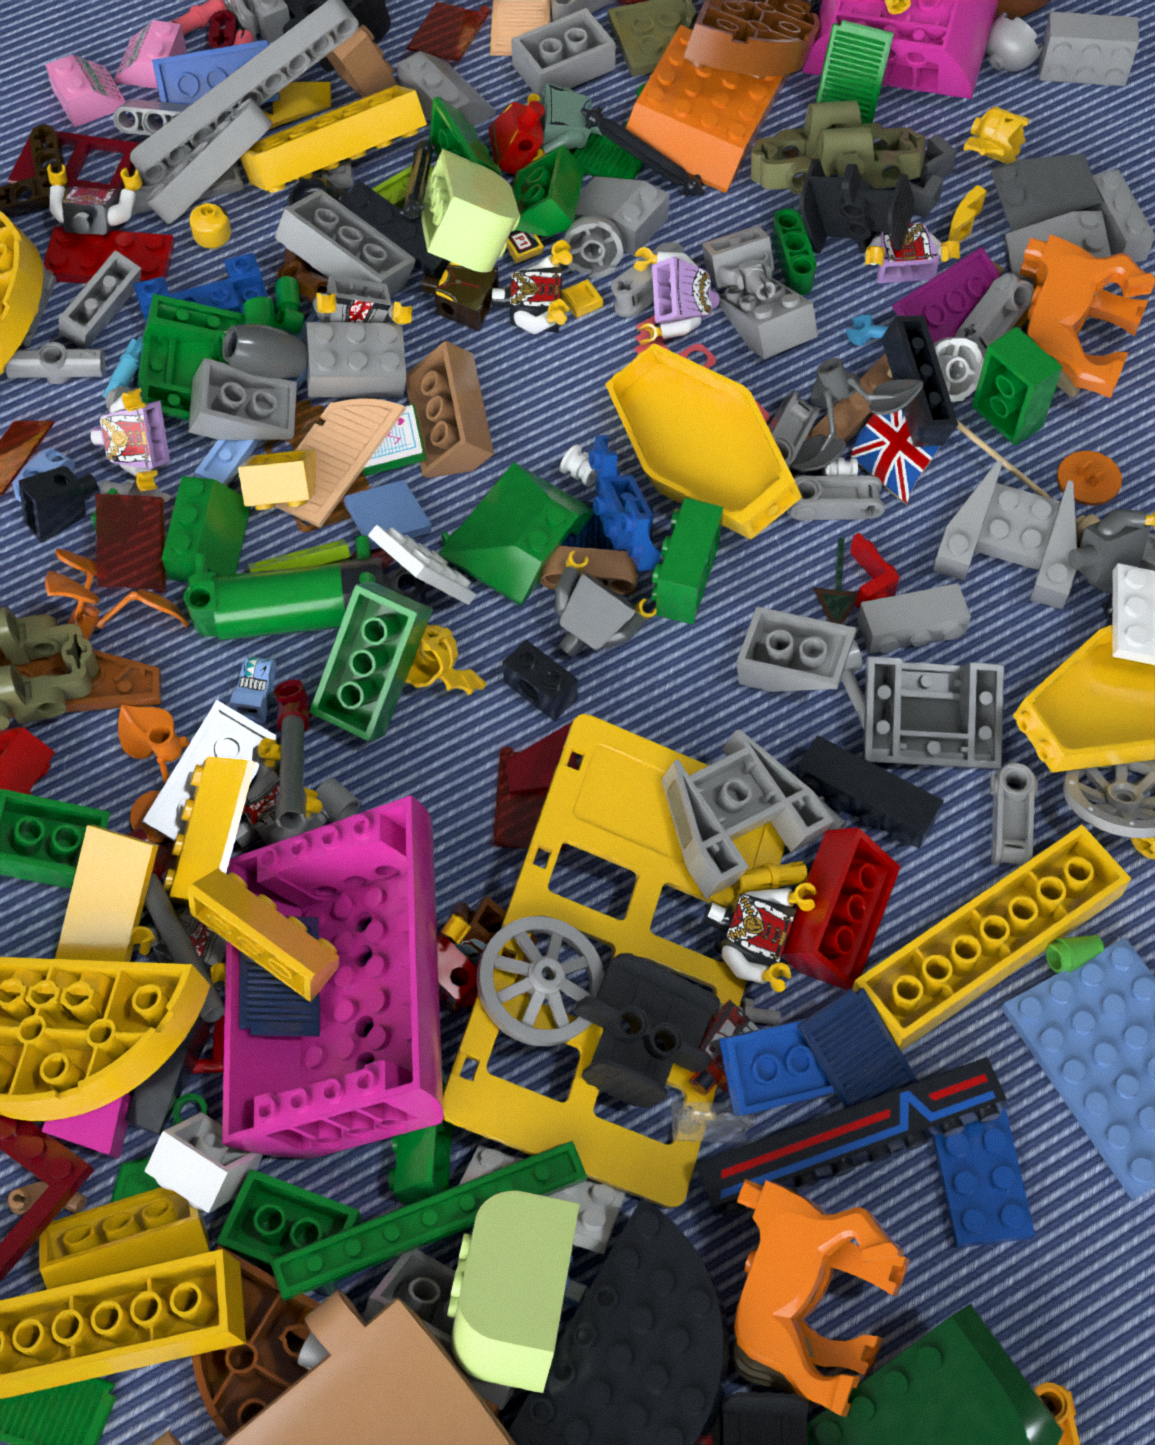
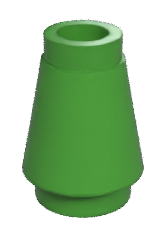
(1073, 952)

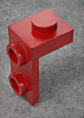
(884, 575)

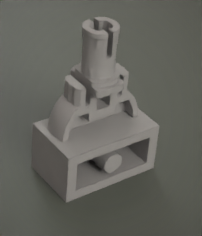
(741, 261)

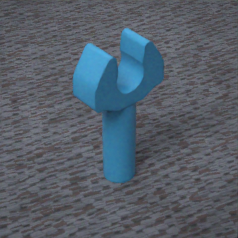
(865, 330)

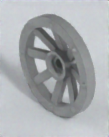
(1116, 801)
(534, 982)

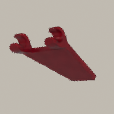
(535, 766)

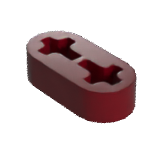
(219, 34)

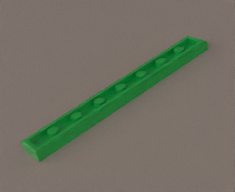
(421, 1222)

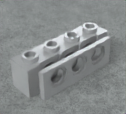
(260, 16)

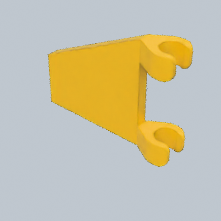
(300, 100)

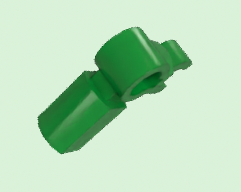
(287, 304)

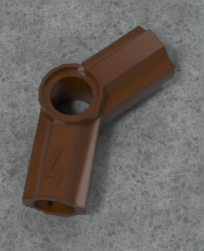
(301, 271)

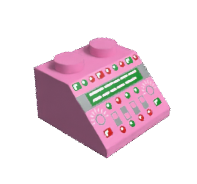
(154, 41)
(83, 89)

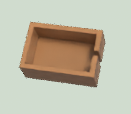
(361, 64)

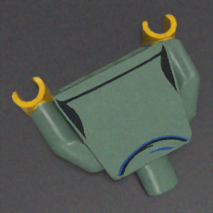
(562, 119)

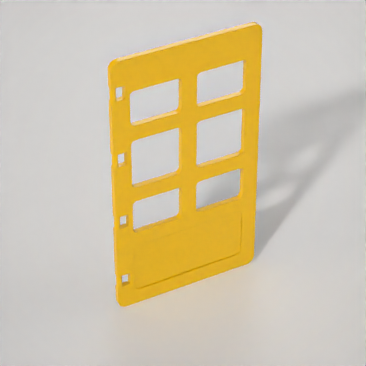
(623, 816)

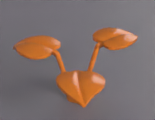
(85, 614)
(140, 735)

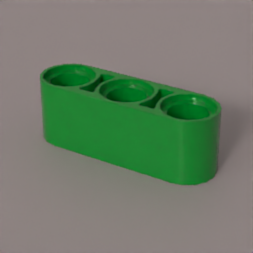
(794, 251)

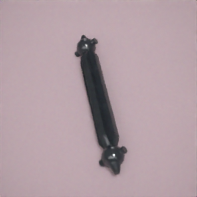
(643, 151)
(418, 180)

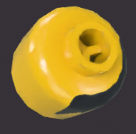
(210, 225)

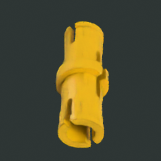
(771, 877)

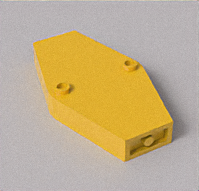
(703, 439)
(1092, 710)

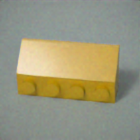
(210, 823)
(263, 932)
(121, 1237)

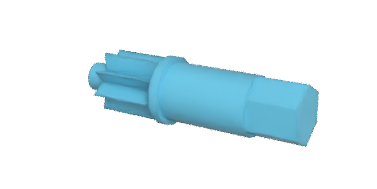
(126, 367)

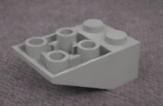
(771, 323)

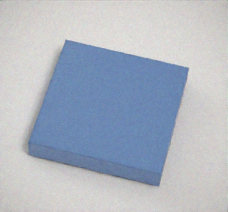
(388, 507)

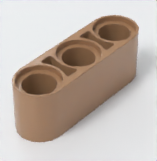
(608, 566)

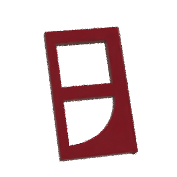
(83, 144)

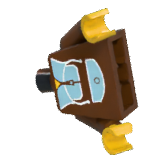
(475, 926)

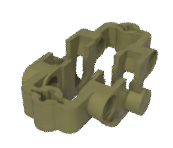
(837, 139)
(46, 694)

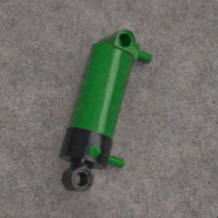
(285, 598)

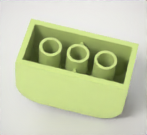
(467, 213)
(512, 1288)

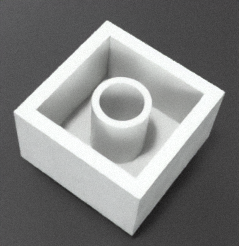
(198, 1164)

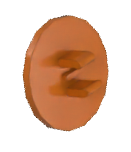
(1093, 476)

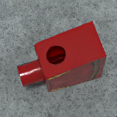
(516, 135)

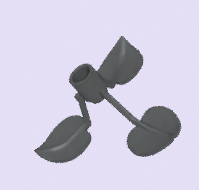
(835, 385)

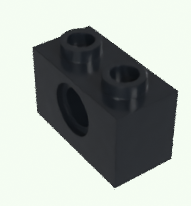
(540, 680)

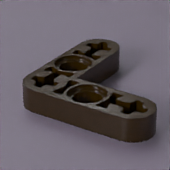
(38, 184)

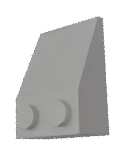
(631, 204)
(1078, 227)
(240, 404)
(793, 652)

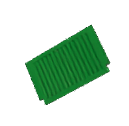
(855, 66)
(606, 159)
(58, 1414)

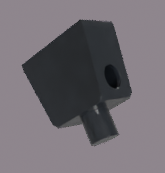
(54, 500)

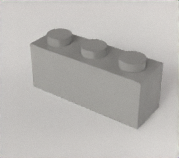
(1123, 219)
(99, 300)
(913, 618)

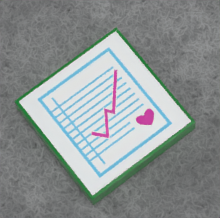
(400, 446)

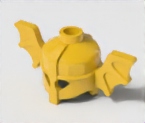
(998, 135)
(436, 661)

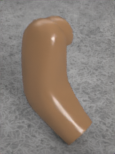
(23, 1198)

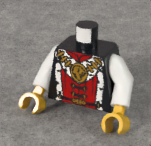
(91, 208)
(536, 293)
(756, 932)

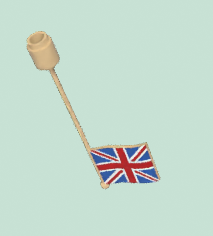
(888, 453)

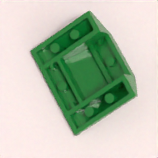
(173, 347)
(515, 533)

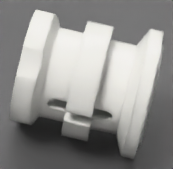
(578, 465)
(841, 468)

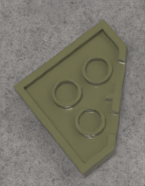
(647, 29)

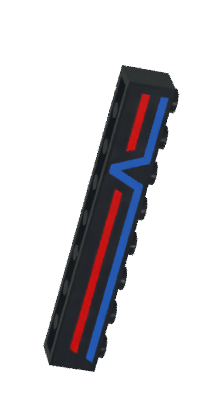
(856, 1135)

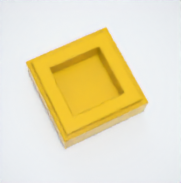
(582, 298)

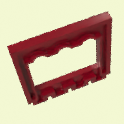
(50, 1163)

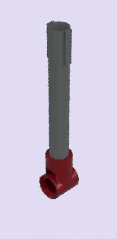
(292, 723)
(176, 937)

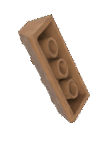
(449, 411)

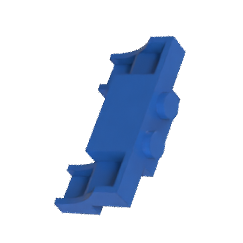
(228, 294)
(622, 507)

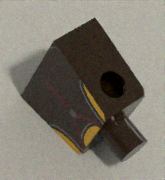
(463, 294)

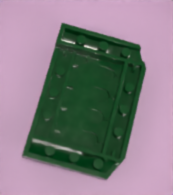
(943, 1391)

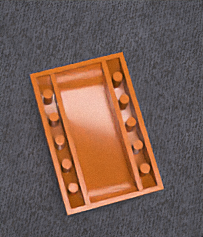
(702, 114)

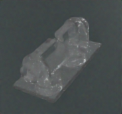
(708, 1122)

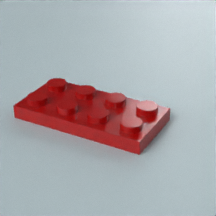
(80, 256)

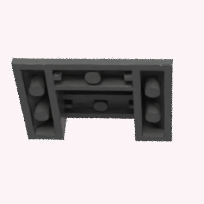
(933, 713)

